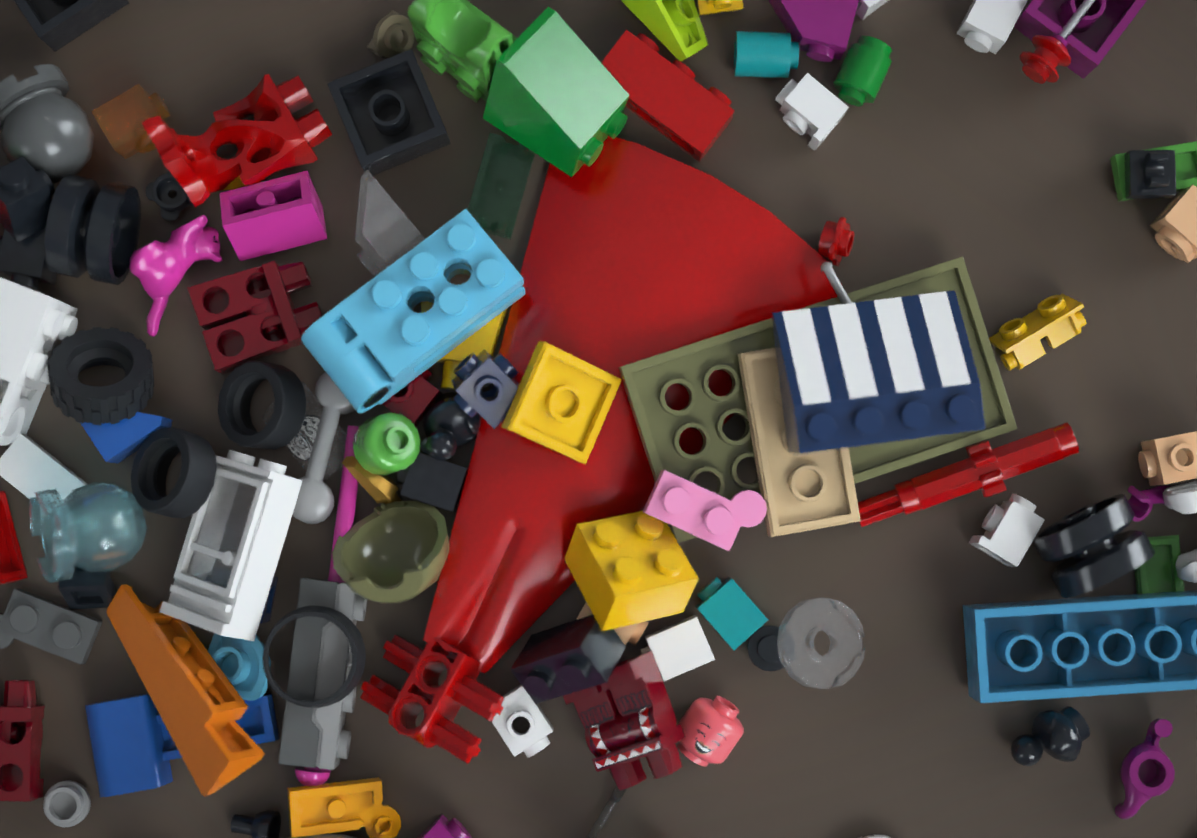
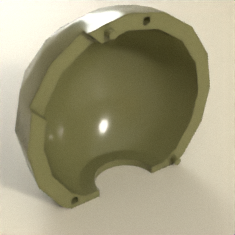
(393, 552)

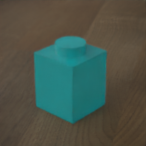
(729, 611)

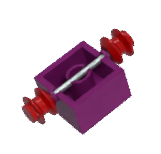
(1071, 34)

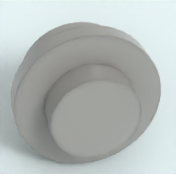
(66, 803)

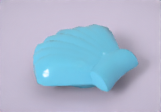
(242, 664)

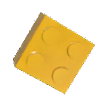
(630, 569)

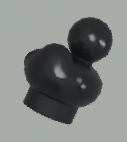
(447, 428)
(1055, 733)

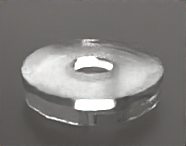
(797, 647)

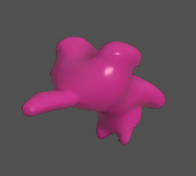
(164, 264)

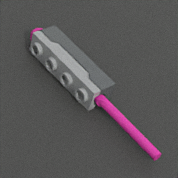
(322, 660)

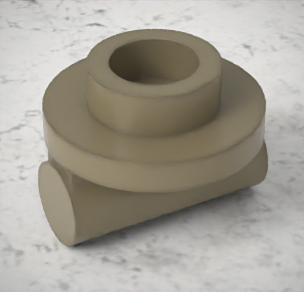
(392, 35)

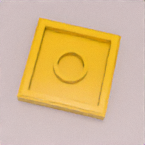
(561, 402)

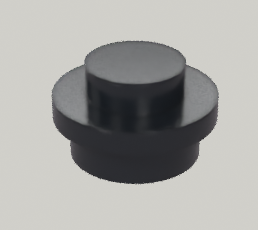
(763, 648)

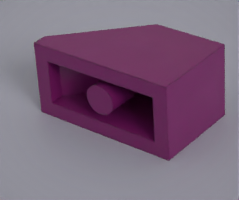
(818, 25)

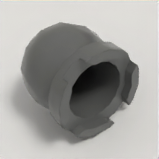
(44, 124)

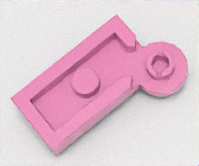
(702, 511)

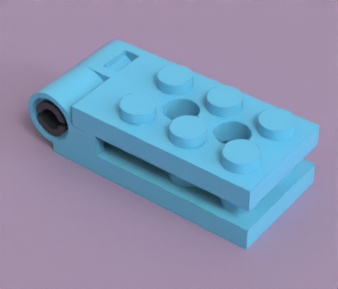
(377, 342)

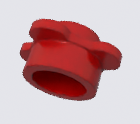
(836, 240)

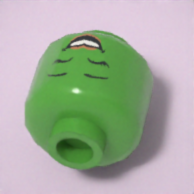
(386, 443)

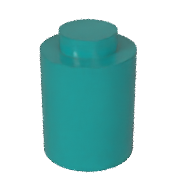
(764, 54)

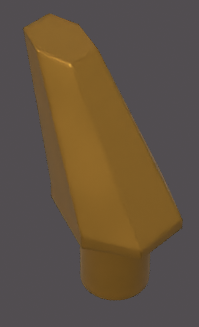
(379, 487)

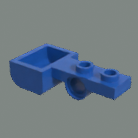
(136, 749)

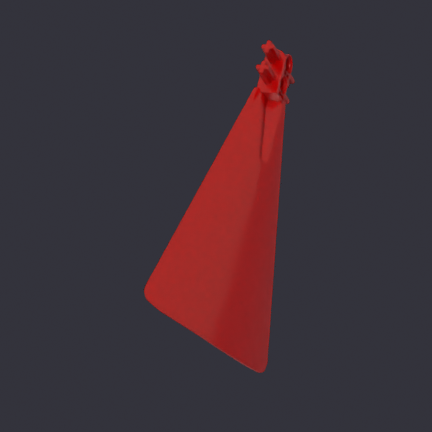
(613, 273)

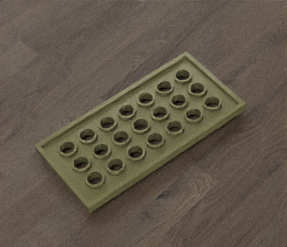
(694, 363)

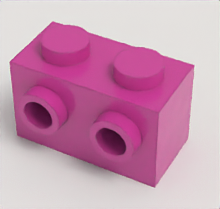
(273, 216)

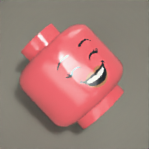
(710, 730)

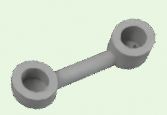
(315, 496)

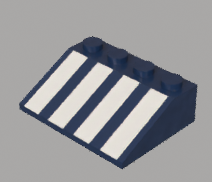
(876, 372)

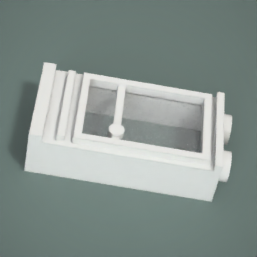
(233, 547)

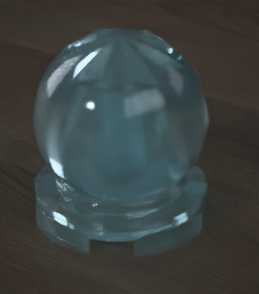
(90, 528)

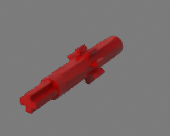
(982, 470)

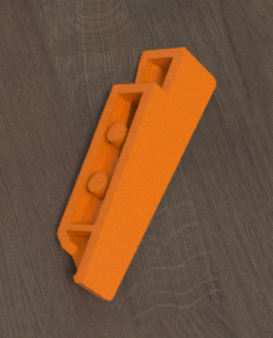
(186, 690)

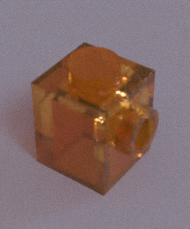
(123, 117)

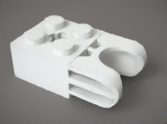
(28, 333)

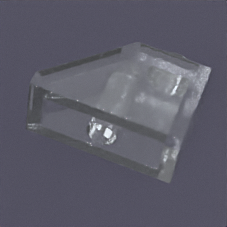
(382, 227)

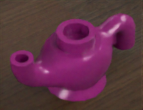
(1146, 770)

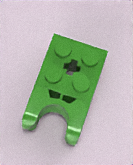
(459, 41)

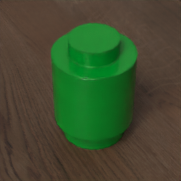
(863, 71)

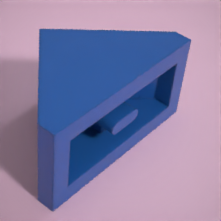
(124, 438)

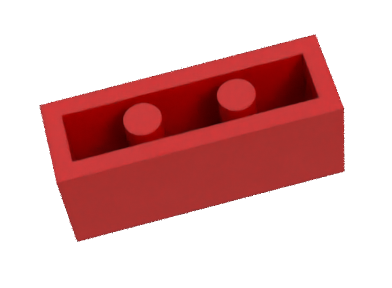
(668, 95)

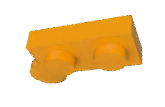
(342, 808)

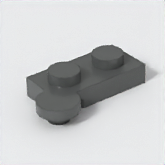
(48, 626)

